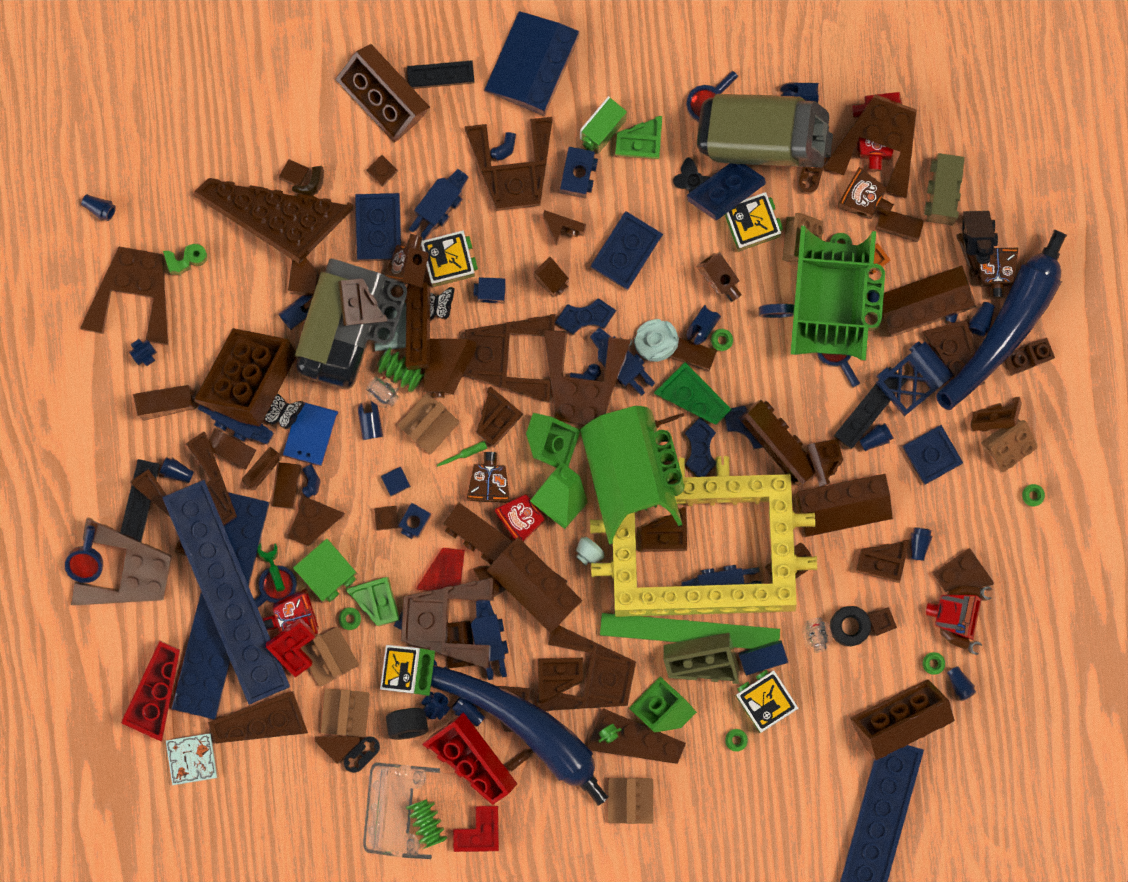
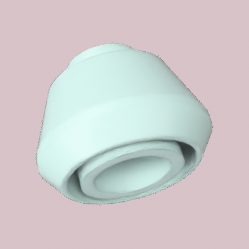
(589, 551)

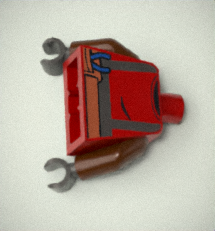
(958, 615)

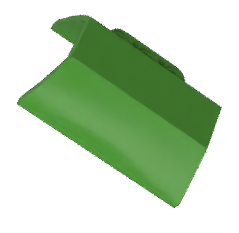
(833, 296)
(630, 465)

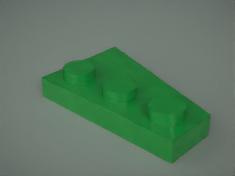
(691, 393)

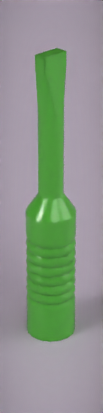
(466, 452)

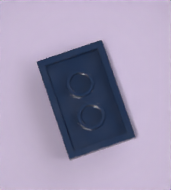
(726, 190)
(377, 225)
(626, 250)

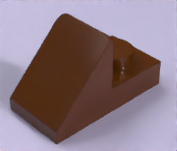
(556, 223)

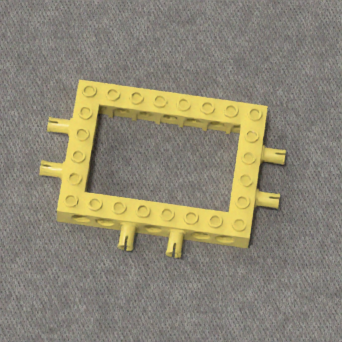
(715, 599)

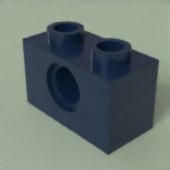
(576, 159)

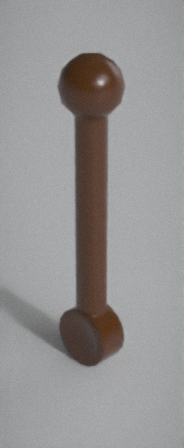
(972, 272)

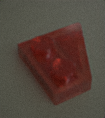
(444, 570)

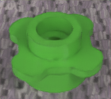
(609, 734)

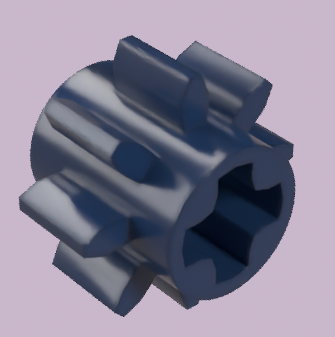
(143, 352)
(435, 705)

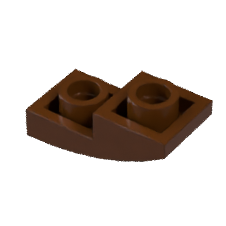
(1029, 356)
(231, 448)

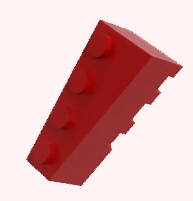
(152, 698)
(471, 758)

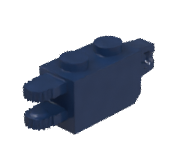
(439, 202)
(632, 366)
(242, 430)
(729, 576)
(486, 631)

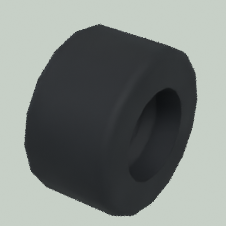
(862, 619)
(406, 723)

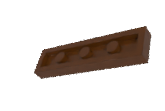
(418, 327)

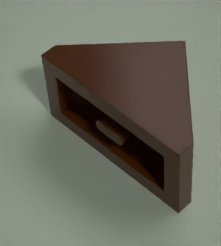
(337, 747)

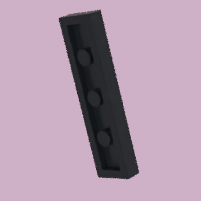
(865, 413)
(138, 504)

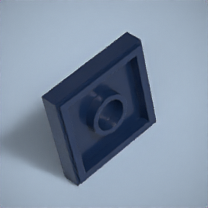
(932, 455)

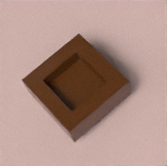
(382, 170)
(386, 518)
(882, 621)

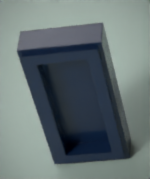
(763, 657)

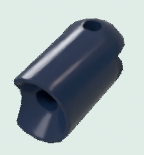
(807, 91)
(296, 312)
(704, 324)
(370, 422)

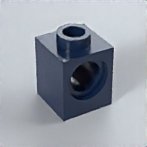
(490, 290)
(416, 511)

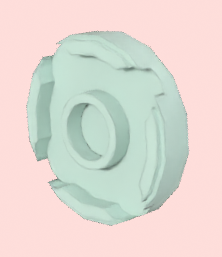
(656, 340)

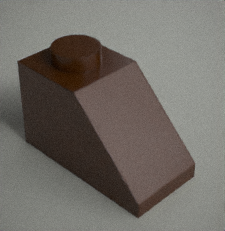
(551, 277)
(303, 278)

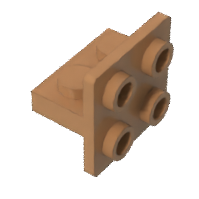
(793, 232)
(428, 423)
(1010, 445)
(329, 656)
(345, 712)
(630, 800)

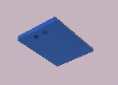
(310, 434)

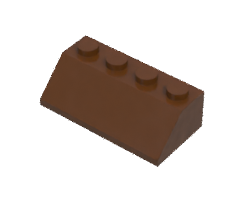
(382, 92)
(927, 301)
(778, 442)
(846, 504)
(534, 585)
(903, 719)

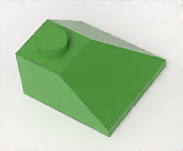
(551, 440)
(561, 496)
(662, 707)

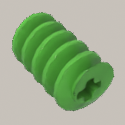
(398, 369)
(427, 823)

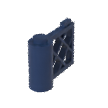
(926, 365)

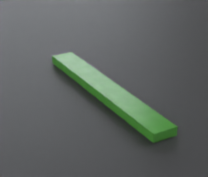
(683, 630)

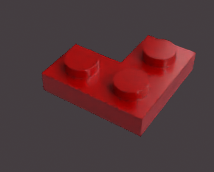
(288, 645)
(484, 837)

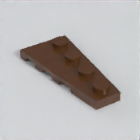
(264, 720)
(635, 740)

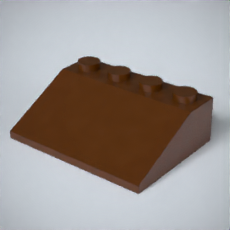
(247, 376)

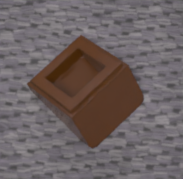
(293, 173)

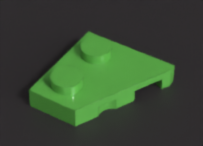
(641, 140)
(376, 600)

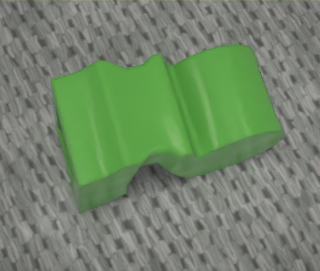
(193, 255)

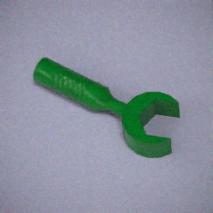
(269, 557)

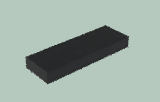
(441, 74)

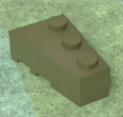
(944, 189)
(703, 658)

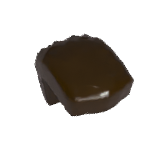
(314, 185)

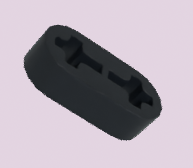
(358, 751)

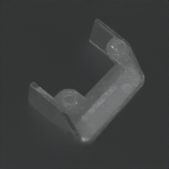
(386, 812)

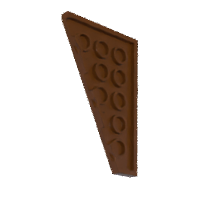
(281, 220)

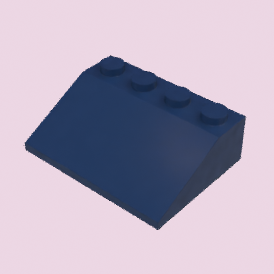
(532, 62)

